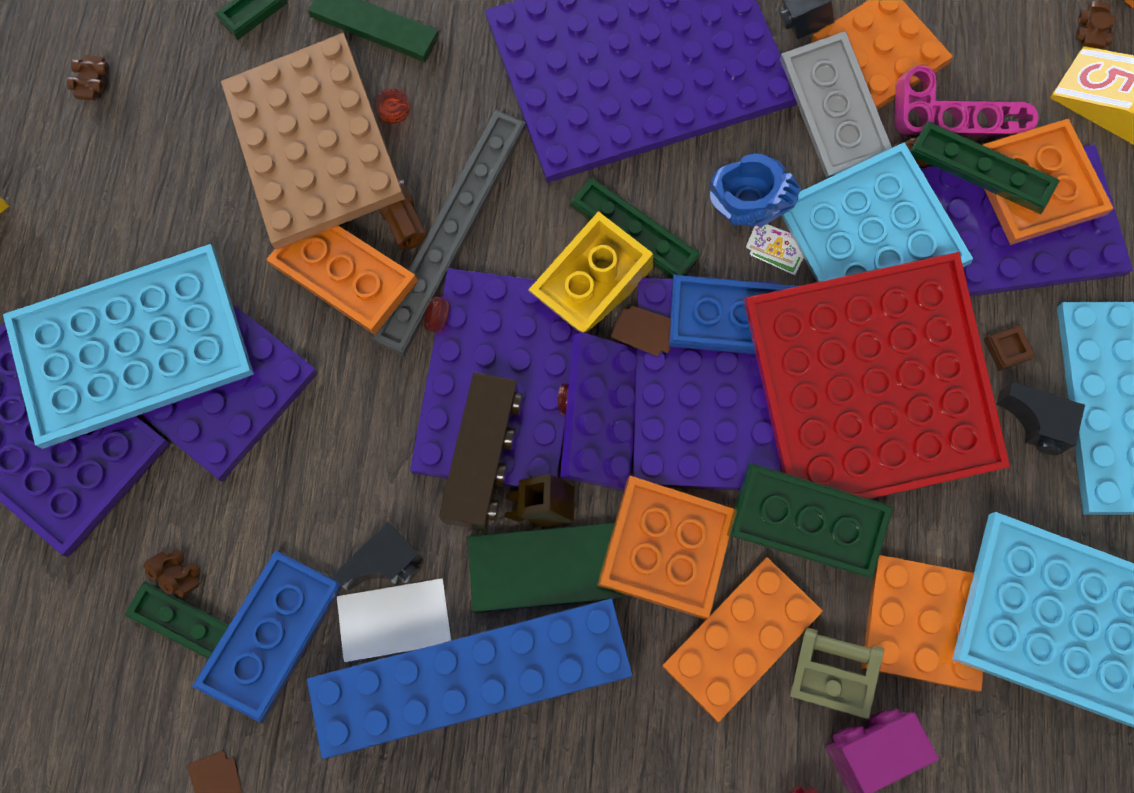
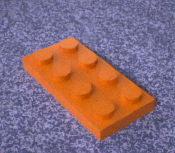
(346, 275)
(742, 639)

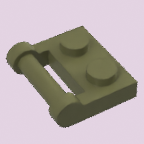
(832, 685)

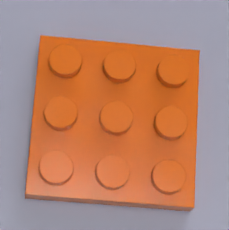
(887, 44)
(1060, 154)
(667, 548)
(917, 620)

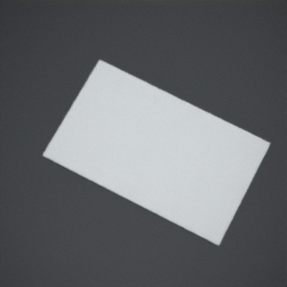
(393, 620)

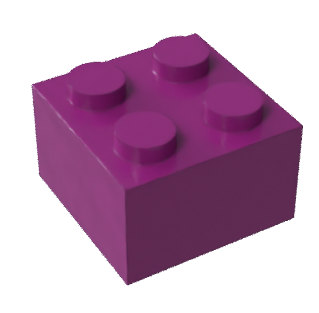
(881, 751)

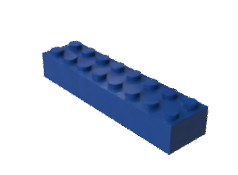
(467, 678)

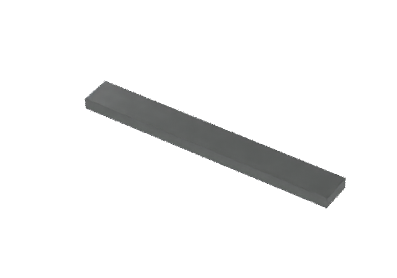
(452, 229)

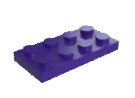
(599, 412)

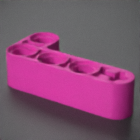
(964, 112)

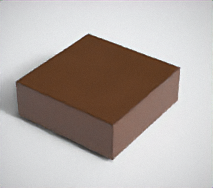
(1009, 347)

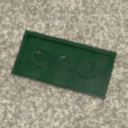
(810, 520)
(538, 568)

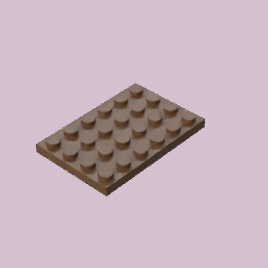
(311, 141)

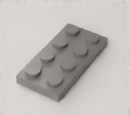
(835, 103)

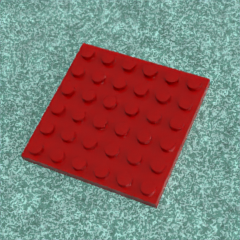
(878, 379)

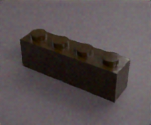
(480, 452)

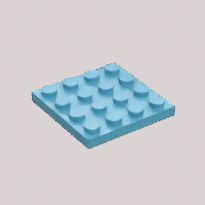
(872, 219)

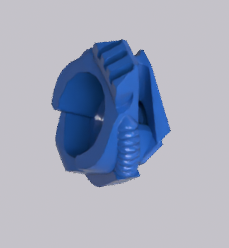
(753, 191)

